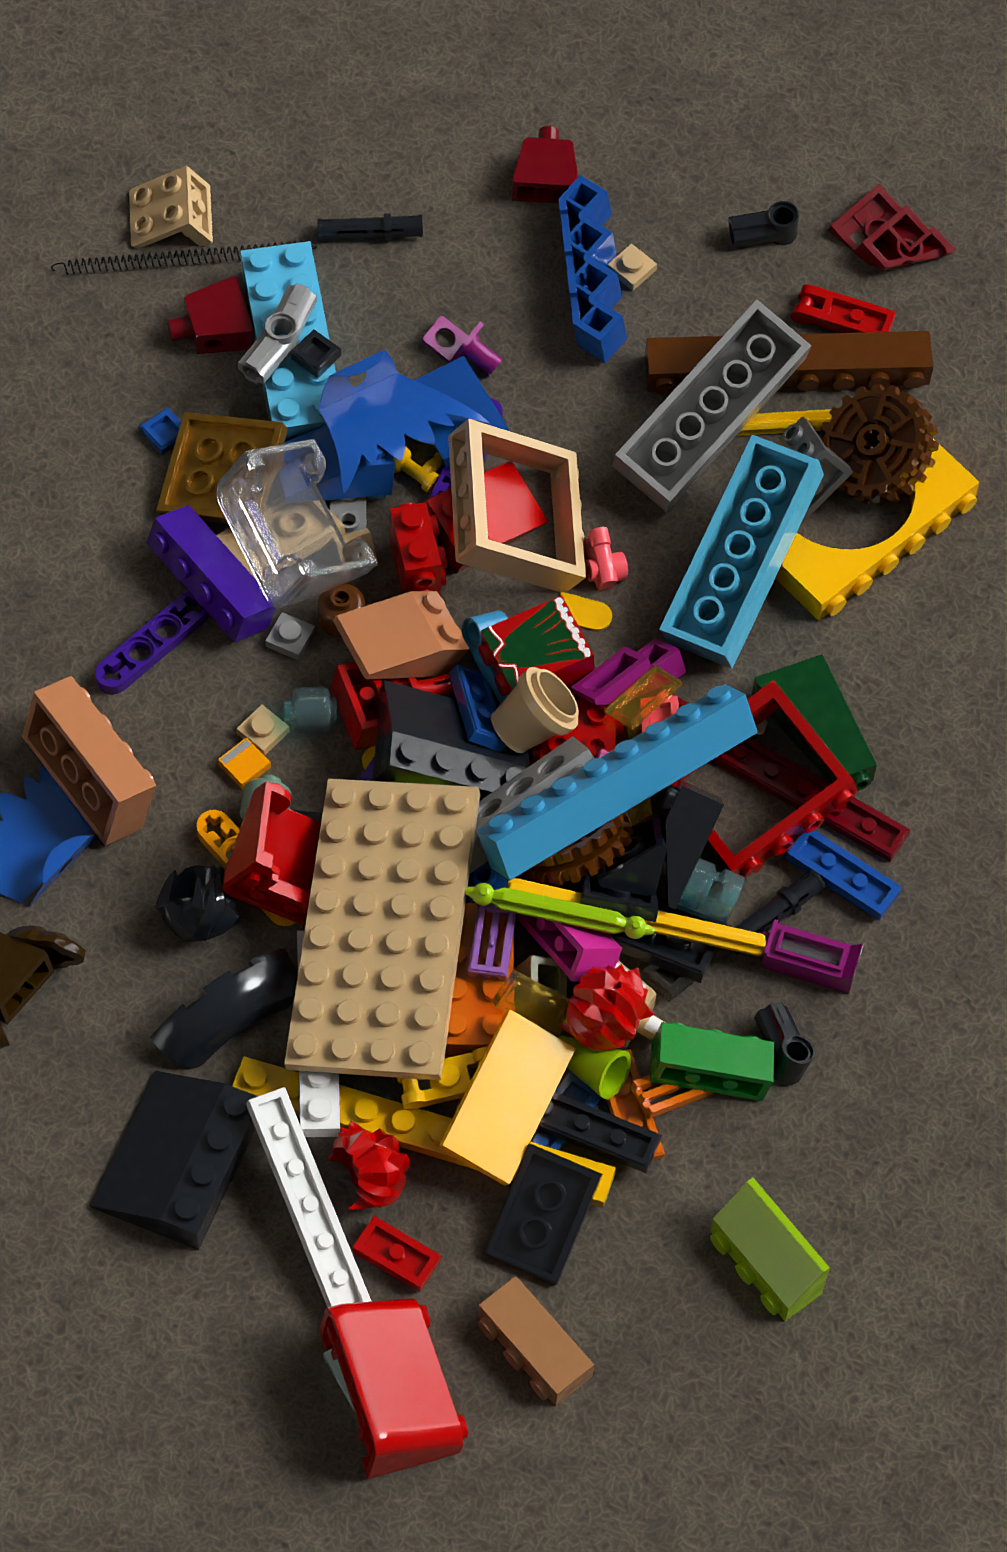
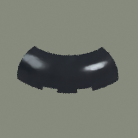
(228, 1008)

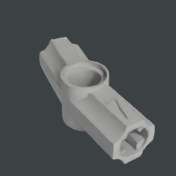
(271, 349)

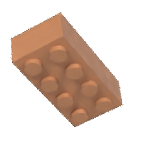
(88, 760)

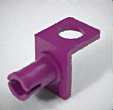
(463, 345)

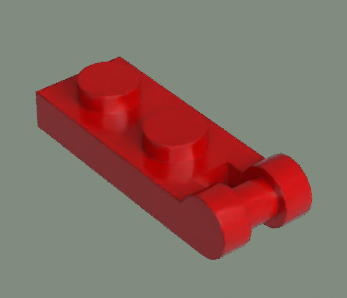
(840, 312)

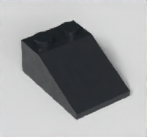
(687, 826)

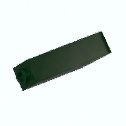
(821, 703)

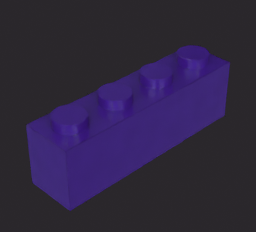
(210, 573)

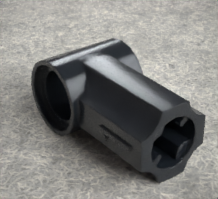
(764, 226)
(791, 1050)

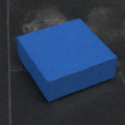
(161, 430)

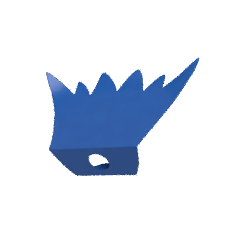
(382, 412)
(38, 837)

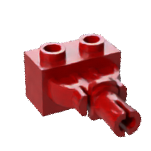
(360, 699)

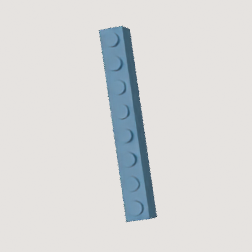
(617, 781)

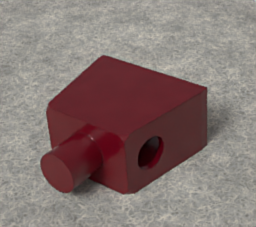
(544, 168)
(215, 319)

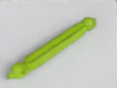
(559, 910)

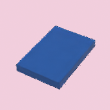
(461, 384)

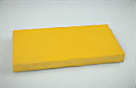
(507, 1097)

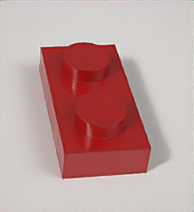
(396, 1253)

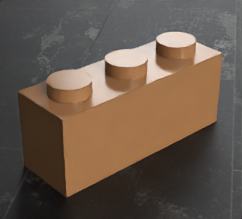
(534, 1342)

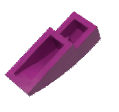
(625, 668)

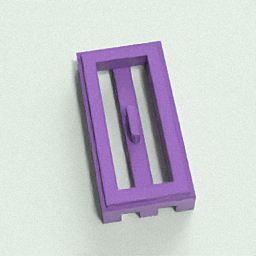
(488, 969)

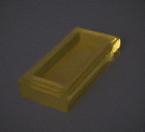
(533, 1002)

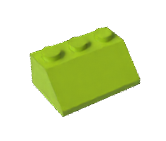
(769, 1251)

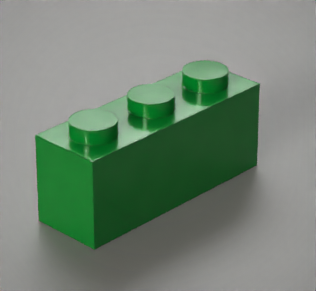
(712, 1061)

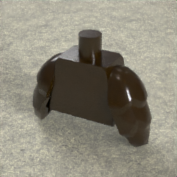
(27, 963)

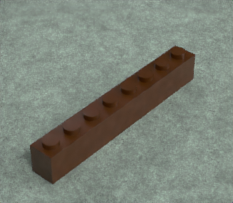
(833, 360)

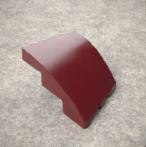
(895, 232)

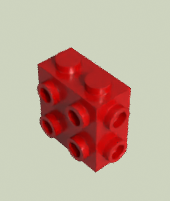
(416, 549)
(594, 730)

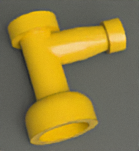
(424, 475)

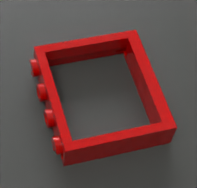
(805, 818)

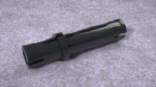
(370, 227)
(785, 903)

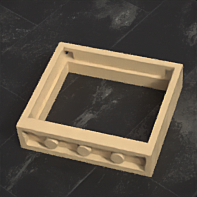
(470, 516)

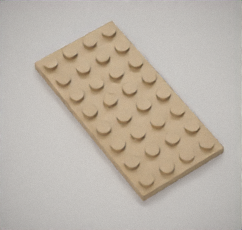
(383, 929)

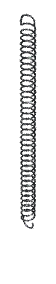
(162, 254)

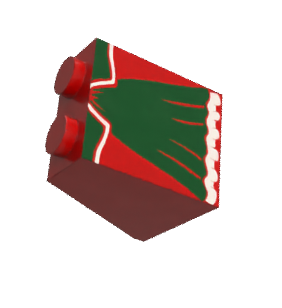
(537, 638)

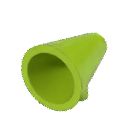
(599, 1069)

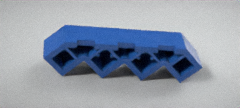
(591, 284)

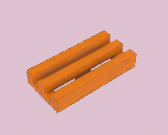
(664, 1106)

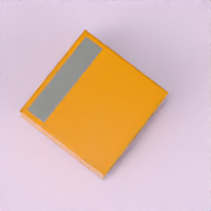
(244, 763)

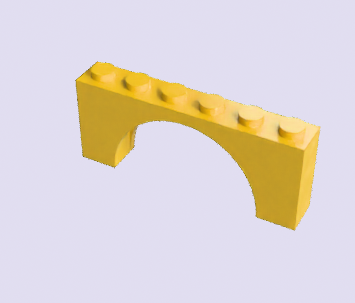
(828, 576)

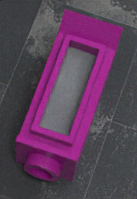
(810, 957)

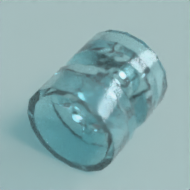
(700, 884)

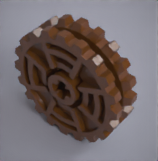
(903, 437)
(584, 855)

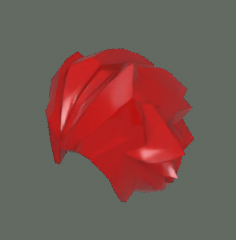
(607, 1007)
(373, 1165)

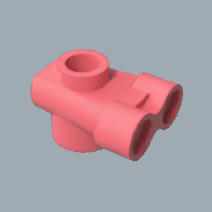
(602, 564)

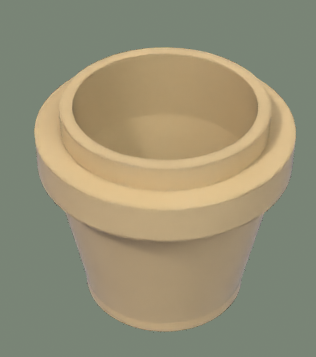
(535, 711)

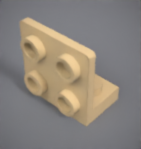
(169, 206)

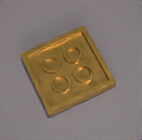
(205, 453)

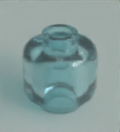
(311, 710)

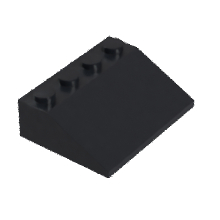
(426, 743)
(177, 1157)

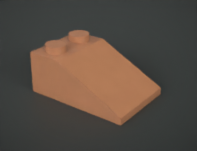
(403, 637)

